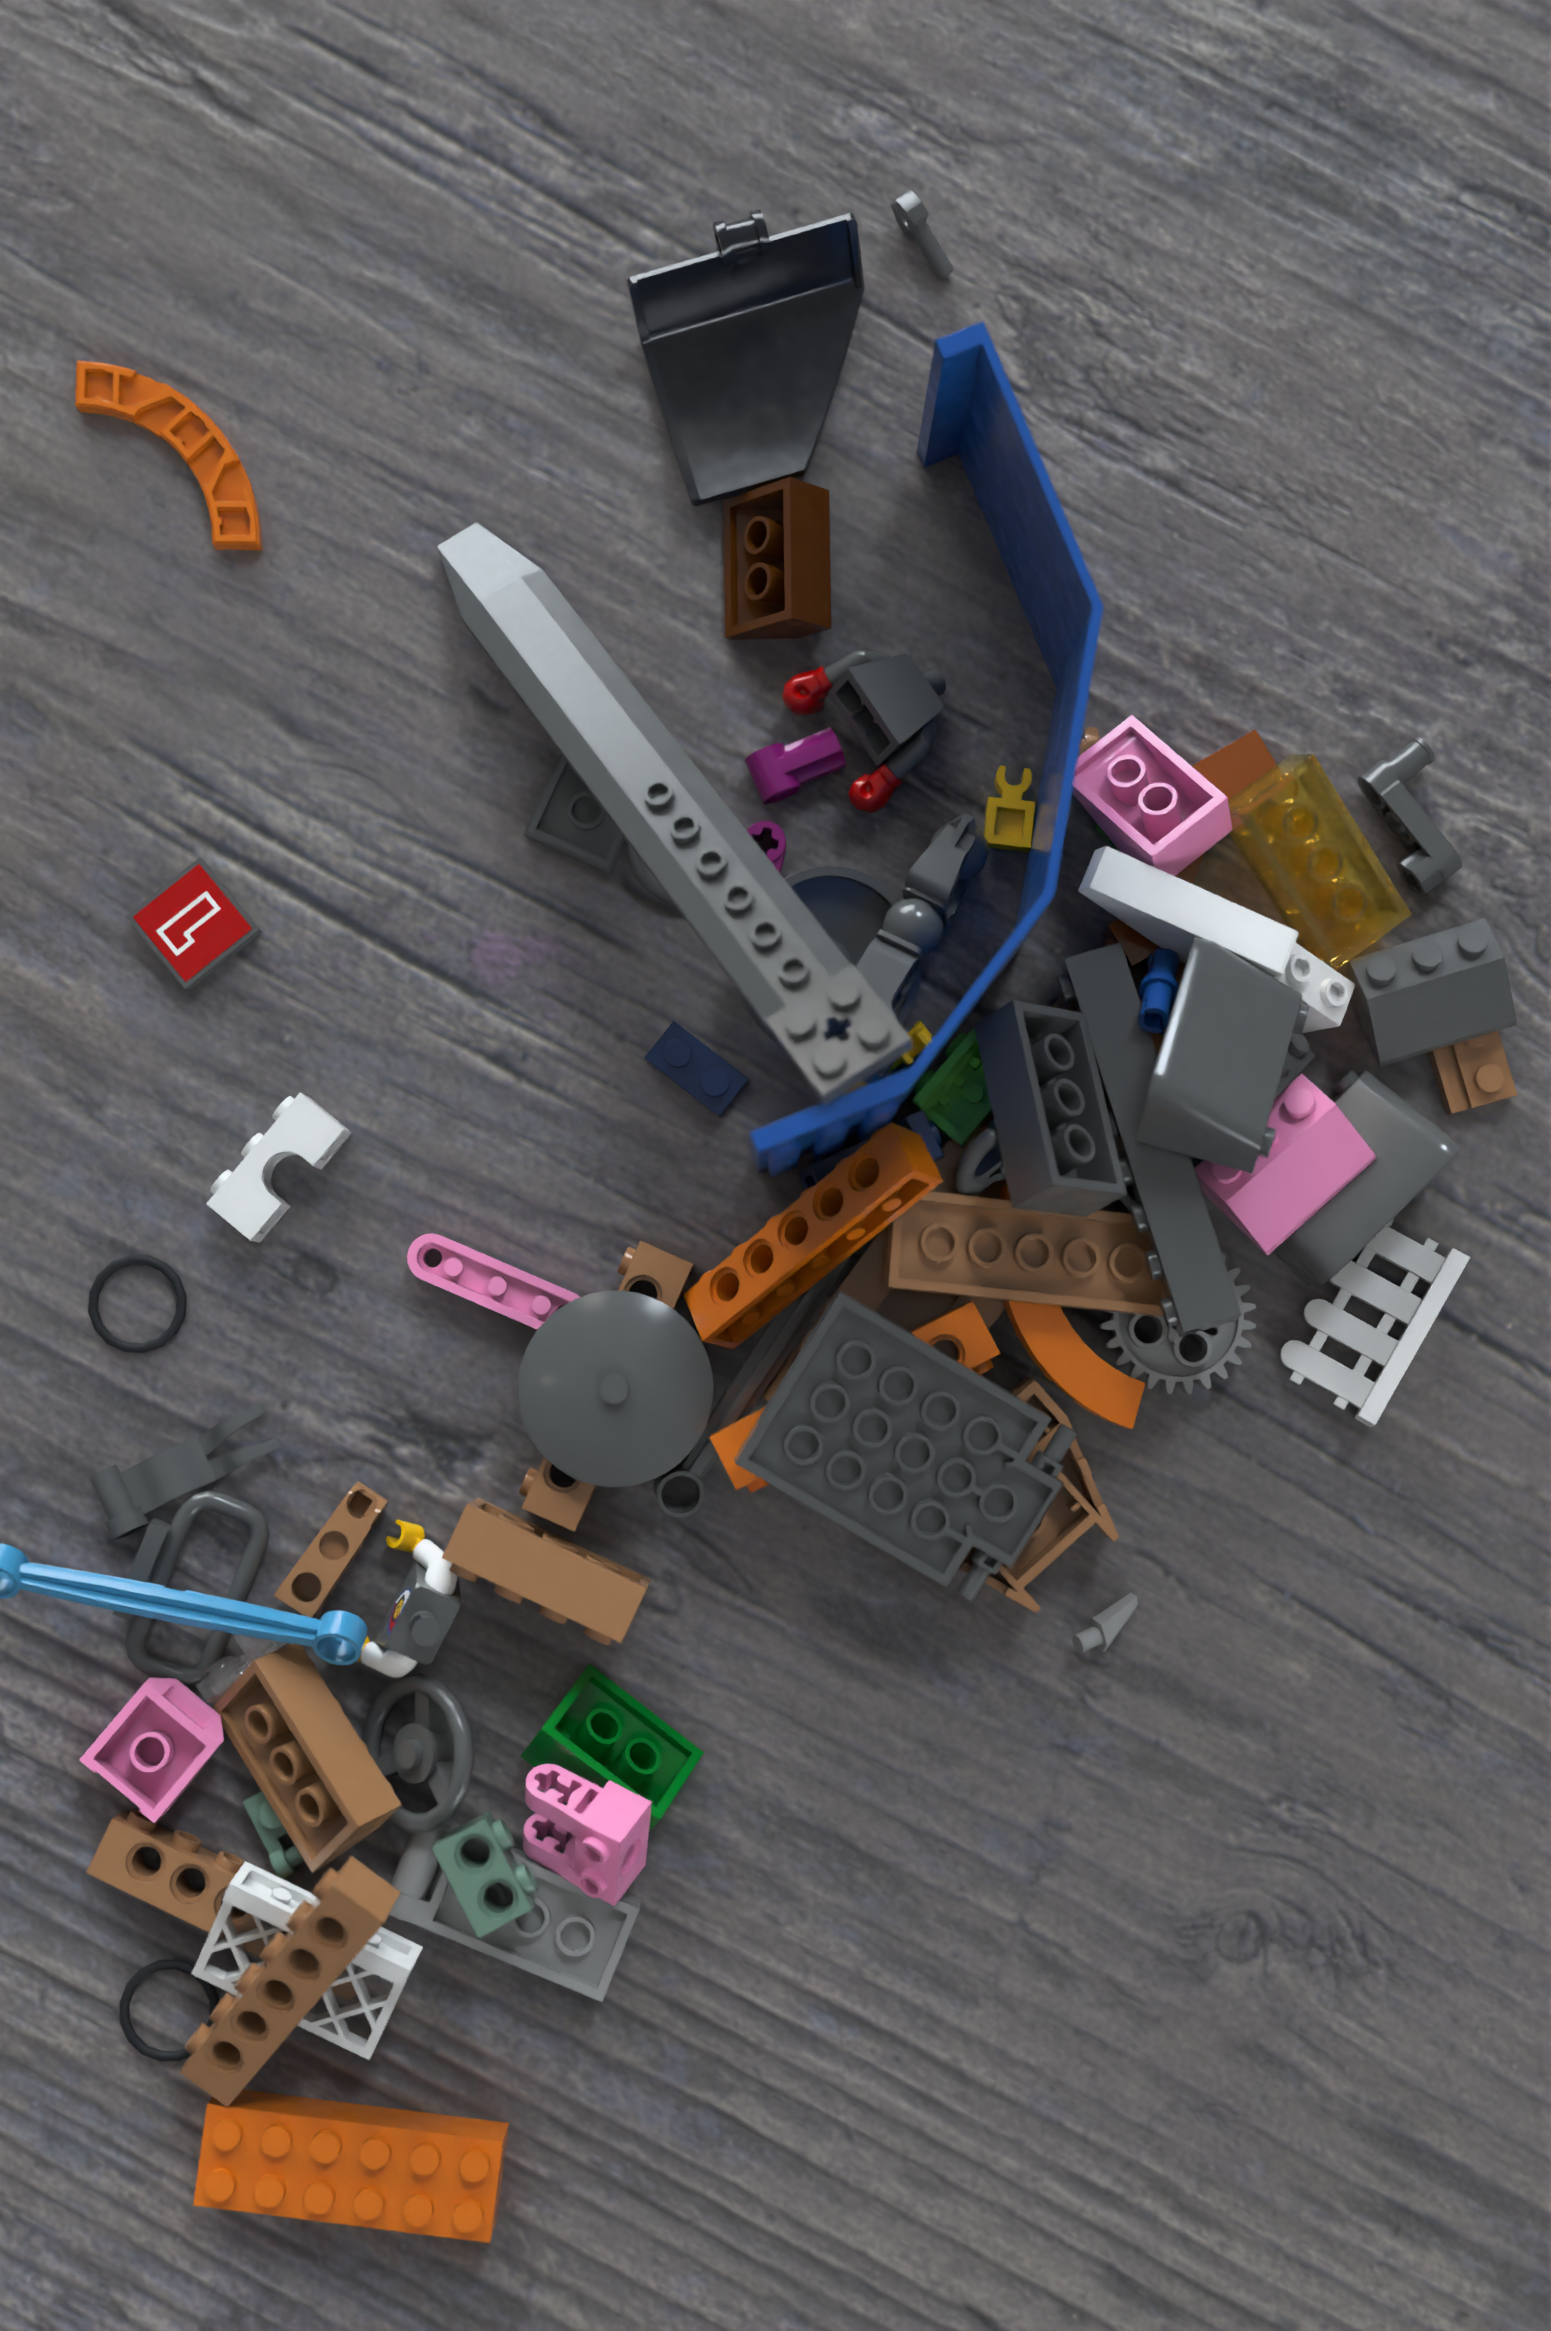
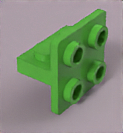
(957, 1093)

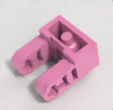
(598, 1829)

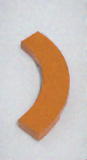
(188, 431)
(1071, 1363)

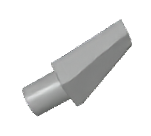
(1106, 1625)

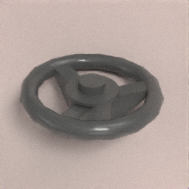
(430, 1749)

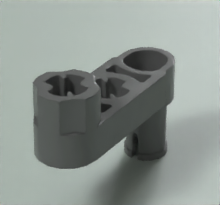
(1431, 854)

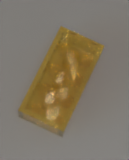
(1314, 861)

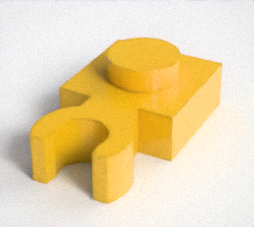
(1009, 818)

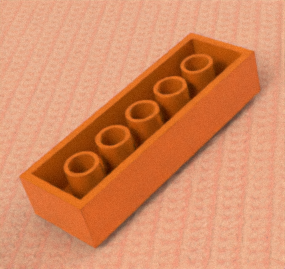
(352, 2165)

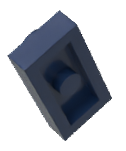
(696, 1069)

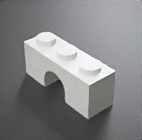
(247, 1193)

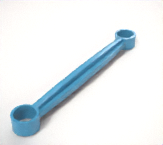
(334, 1638)

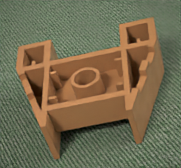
(1069, 1516)

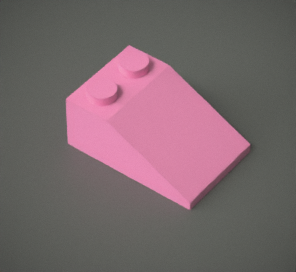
(1150, 798)

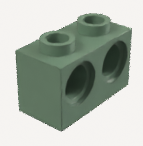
(472, 1877)

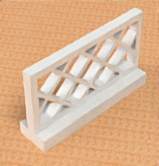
(274, 1902)

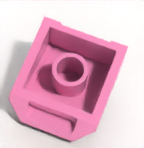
(156, 1745)

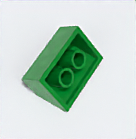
(613, 1737)

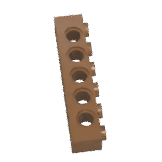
(568, 1503)
(121, 1865)
(289, 1981)

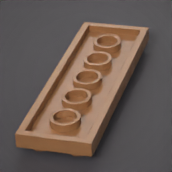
(1021, 1255)

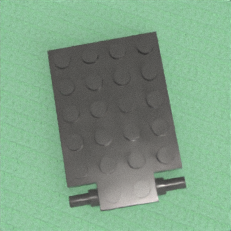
(907, 1447)

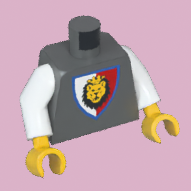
(419, 1610)

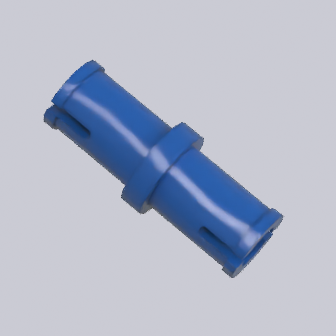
(1158, 990)

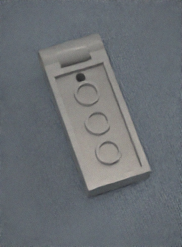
(561, 1939)

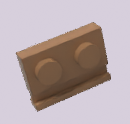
(1472, 1073)

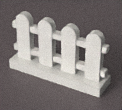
(1371, 1342)

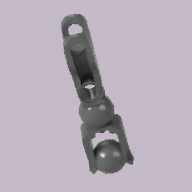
(917, 922)

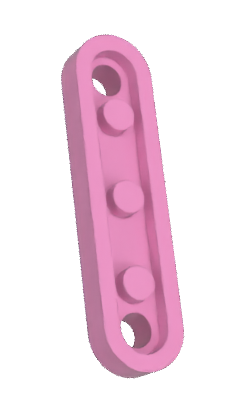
(487, 1281)

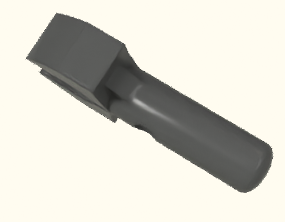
(912, 218)

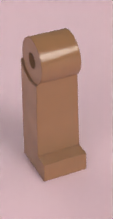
(332, 1551)

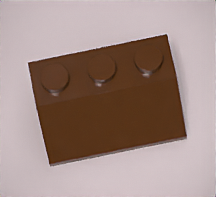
(777, 561)

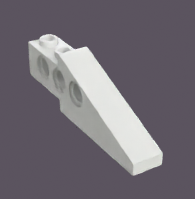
(1176, 912)

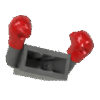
(887, 708)

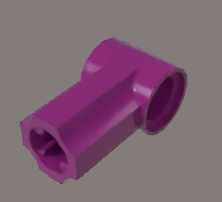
(782, 769)

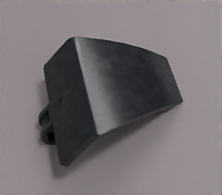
(750, 348)

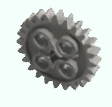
(1162, 1356)

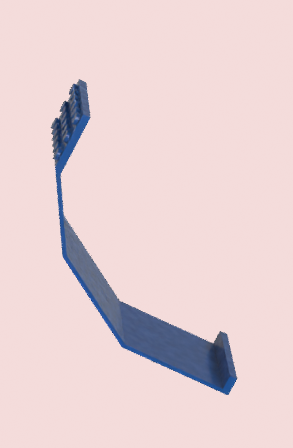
(979, 418)

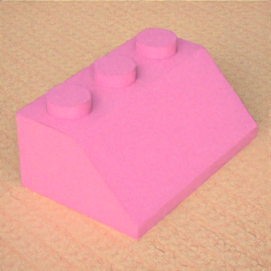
(1307, 1165)

